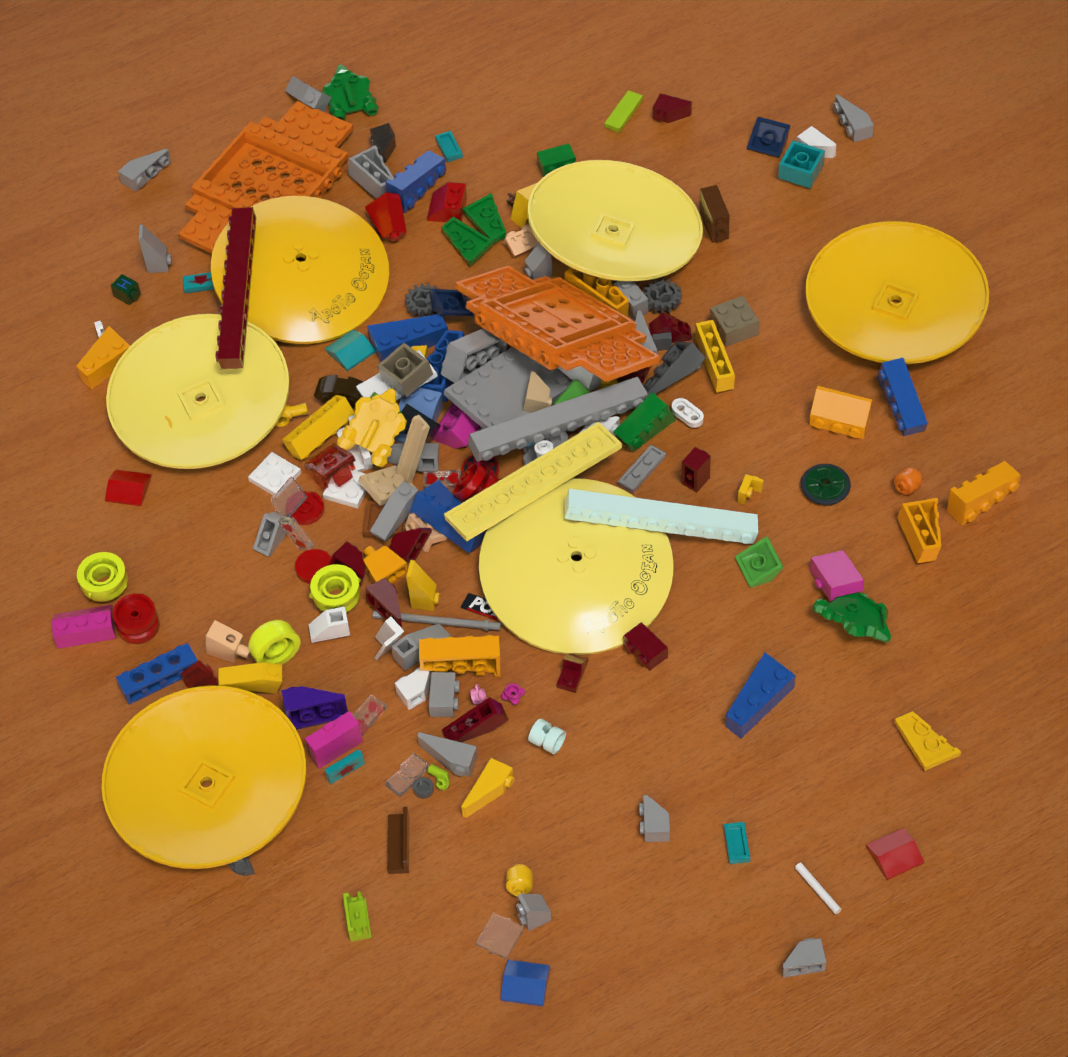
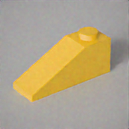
(421, 588)
(252, 677)
(489, 786)

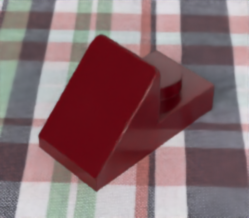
(572, 672)

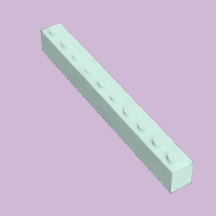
(661, 516)

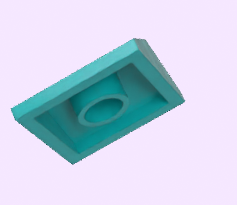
(350, 349)

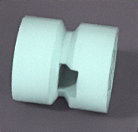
(546, 735)

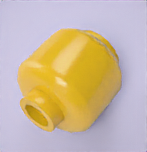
(519, 880)

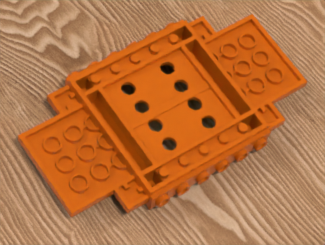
(297, 145)
(556, 323)

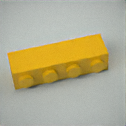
(716, 356)
(318, 427)

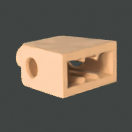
(225, 643)

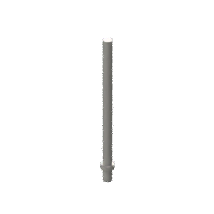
(486, 625)

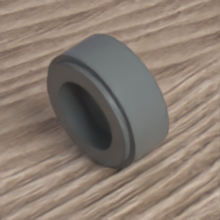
(423, 787)

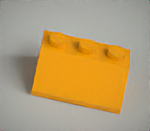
(840, 412)

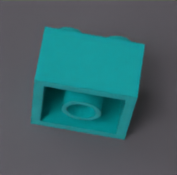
(801, 164)

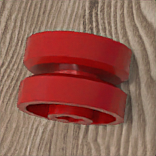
(473, 482)
(136, 618)

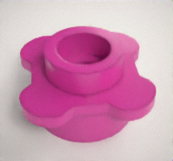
(513, 688)

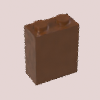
(714, 213)

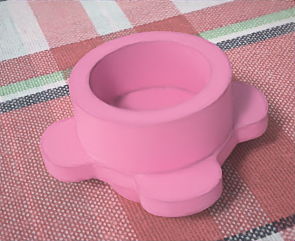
(478, 695)

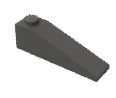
(678, 362)

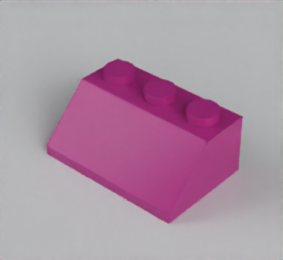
(455, 428)
(83, 626)

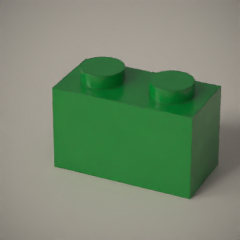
(555, 158)

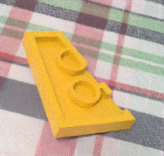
(924, 743)

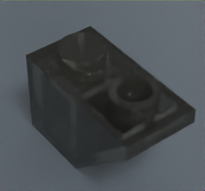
(384, 139)

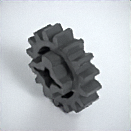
(663, 295)
(419, 300)

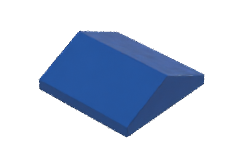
(525, 983)

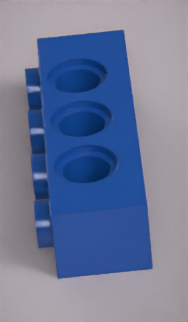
(154, 681)

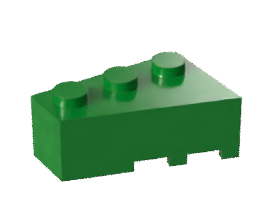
(644, 422)

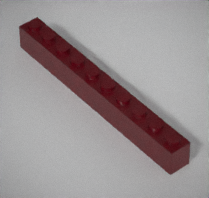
(237, 288)

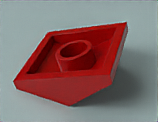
(127, 487)
(895, 853)

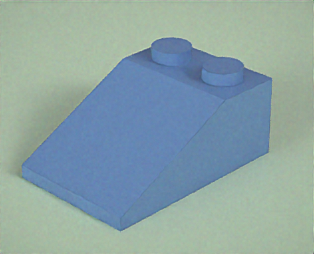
(426, 402)

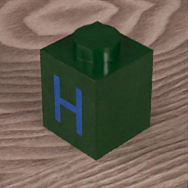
(125, 289)

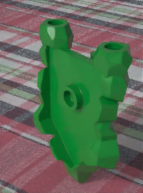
(349, 94)
(857, 614)

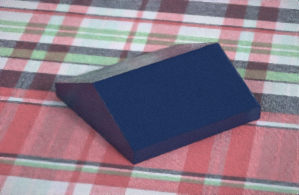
(769, 137)
(449, 302)

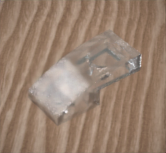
(409, 772)

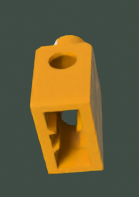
(384, 564)

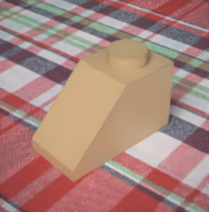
(537, 394)

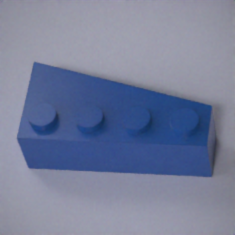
(417, 179)
(413, 332)
(432, 504)

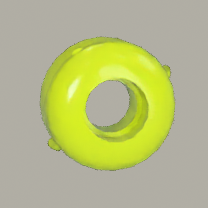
(99, 566)
(334, 578)
(274, 642)

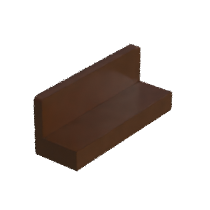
(398, 842)

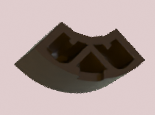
(332, 385)

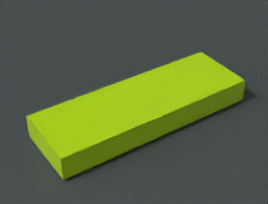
(623, 111)

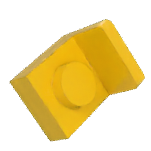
(749, 484)

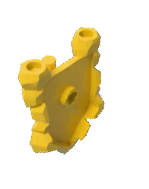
(374, 426)

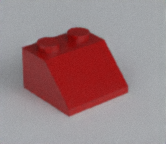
(448, 202)

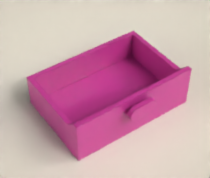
(836, 574)
(334, 739)

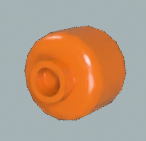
(908, 481)

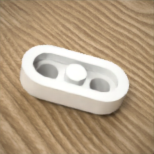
(689, 415)

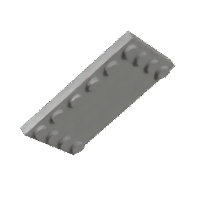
(500, 387)

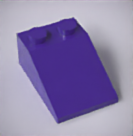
(312, 706)

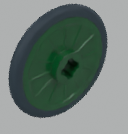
(836, 486)

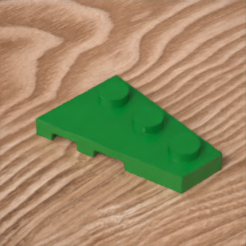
(486, 218)
(466, 240)

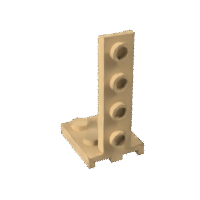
(385, 481)

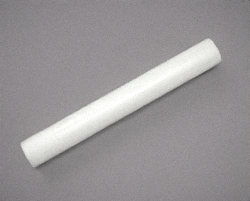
(818, 888)

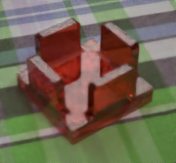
(333, 463)

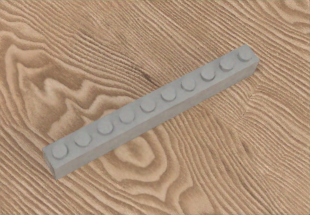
(556, 419)

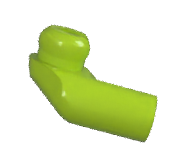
(441, 775)

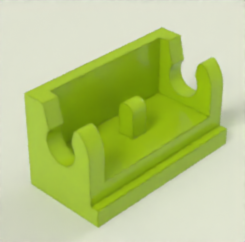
(357, 917)

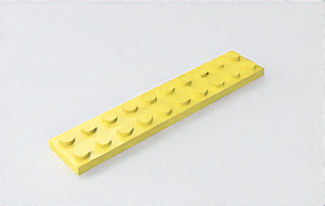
(532, 481)

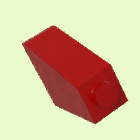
(388, 216)

